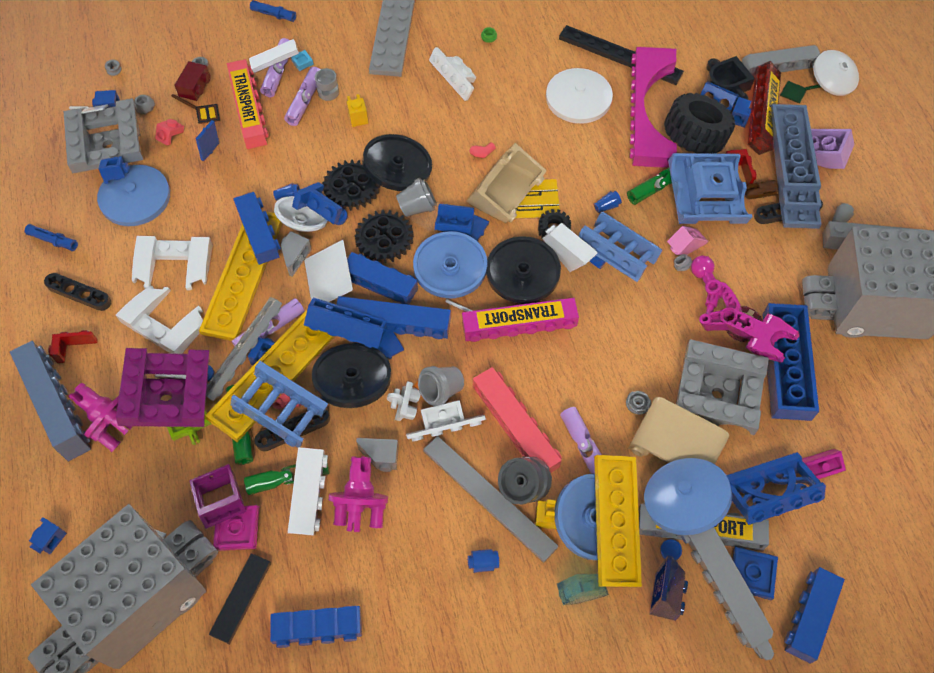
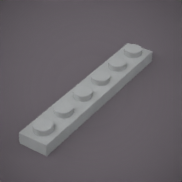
(247, 342)

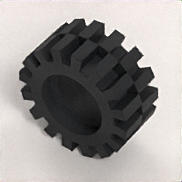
(553, 217)

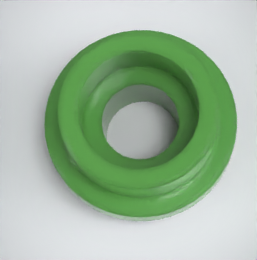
(489, 35)

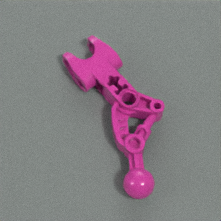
(760, 333)

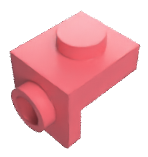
(167, 129)

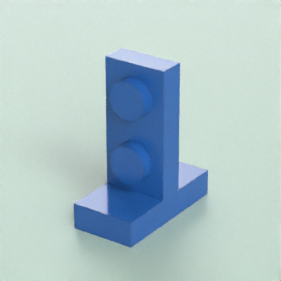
(316, 201)

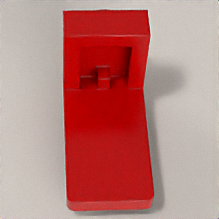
(746, 164)
(60, 341)

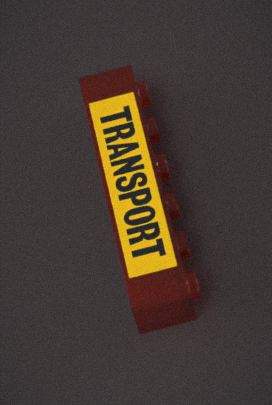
(764, 95)

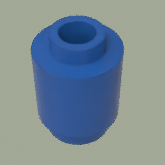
(483, 560)

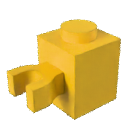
(357, 111)
(545, 514)

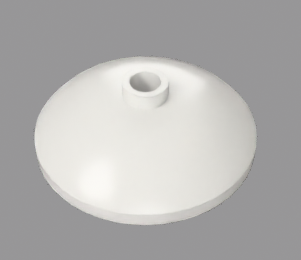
(836, 72)
(300, 220)

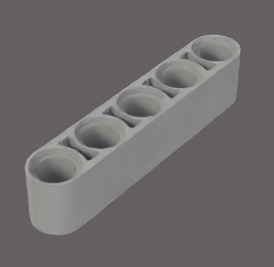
(785, 59)

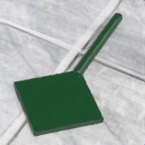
(796, 92)

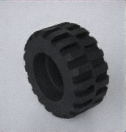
(699, 124)

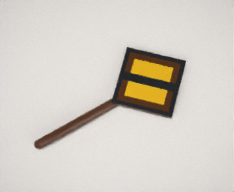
(204, 113)

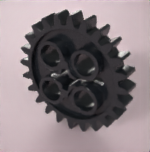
(349, 180)
(384, 236)

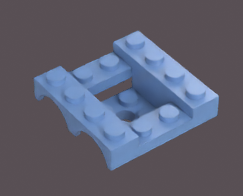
(693, 180)

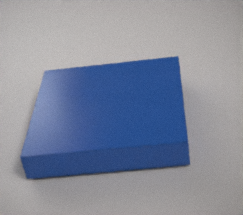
(757, 571)

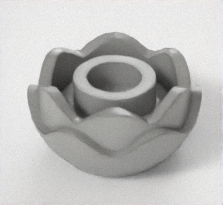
(144, 104)
(642, 398)

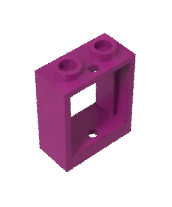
(220, 510)

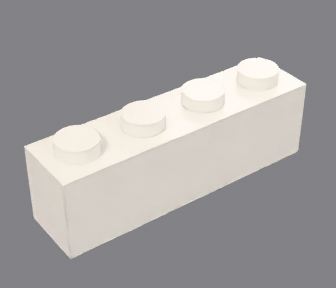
(306, 491)

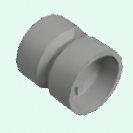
(327, 84)

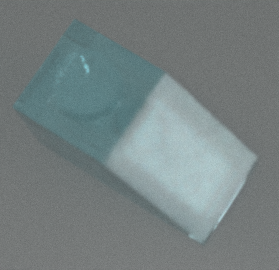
(580, 589)

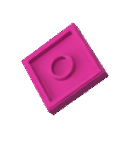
(238, 532)

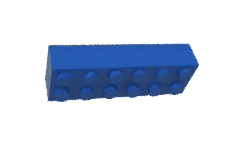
(794, 380)

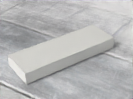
(273, 56)

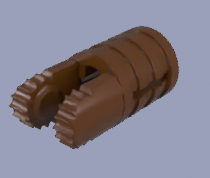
(761, 189)

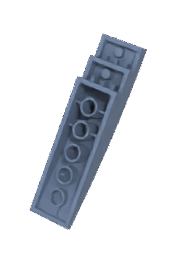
(796, 167)

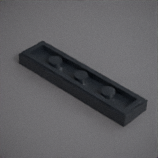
(240, 599)

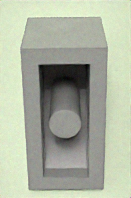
(295, 250)
(381, 451)

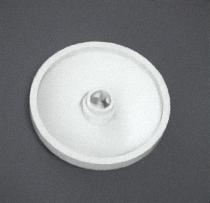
(579, 95)

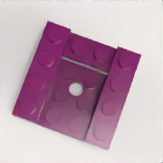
(141, 397)

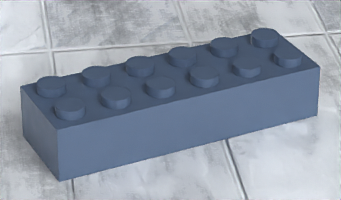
(50, 400)

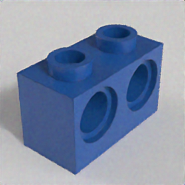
(720, 93)

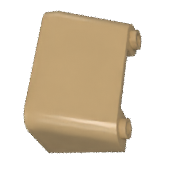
(507, 184)
(677, 434)

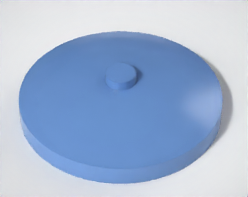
(136, 197)
(450, 264)
(688, 496)
(577, 516)

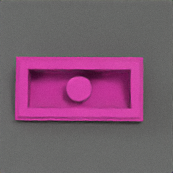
(825, 463)

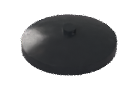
(396, 161)
(523, 269)
(351, 375)

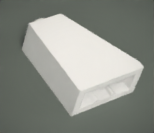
(569, 247)

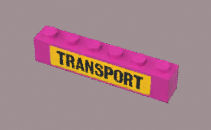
(520, 319)

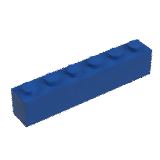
(404, 318)

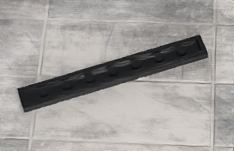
(608, 50)

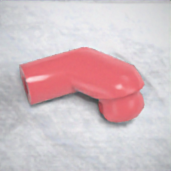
(482, 152)
(282, 401)

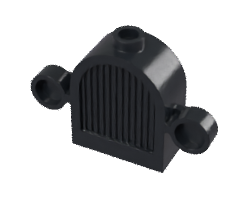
(730, 75)

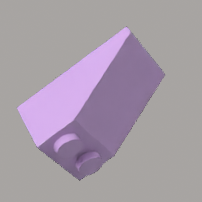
(832, 147)

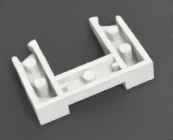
(149, 249)
(136, 317)

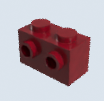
(192, 81)

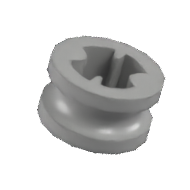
(112, 63)

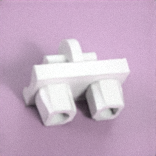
(407, 394)

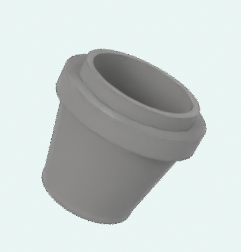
(416, 198)
(439, 384)

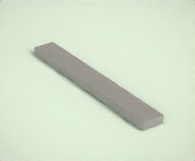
(491, 499)

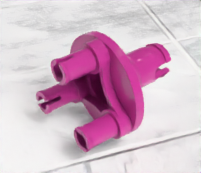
(101, 413)
(357, 496)

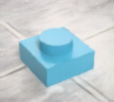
(302, 60)

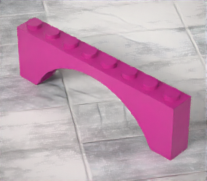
(649, 146)

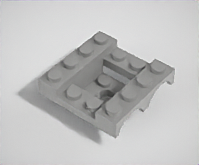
(87, 150)
(721, 369)

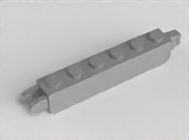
(731, 591)

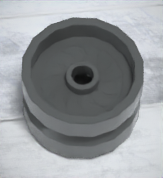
(524, 480)

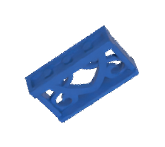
(781, 472)

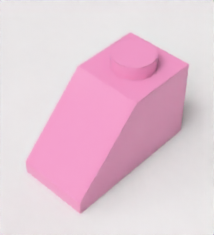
(686, 240)

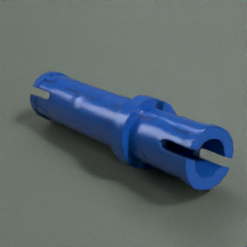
(278, 12)
(57, 239)

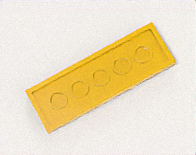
(617, 521)

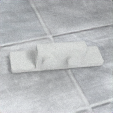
(455, 72)
(443, 418)

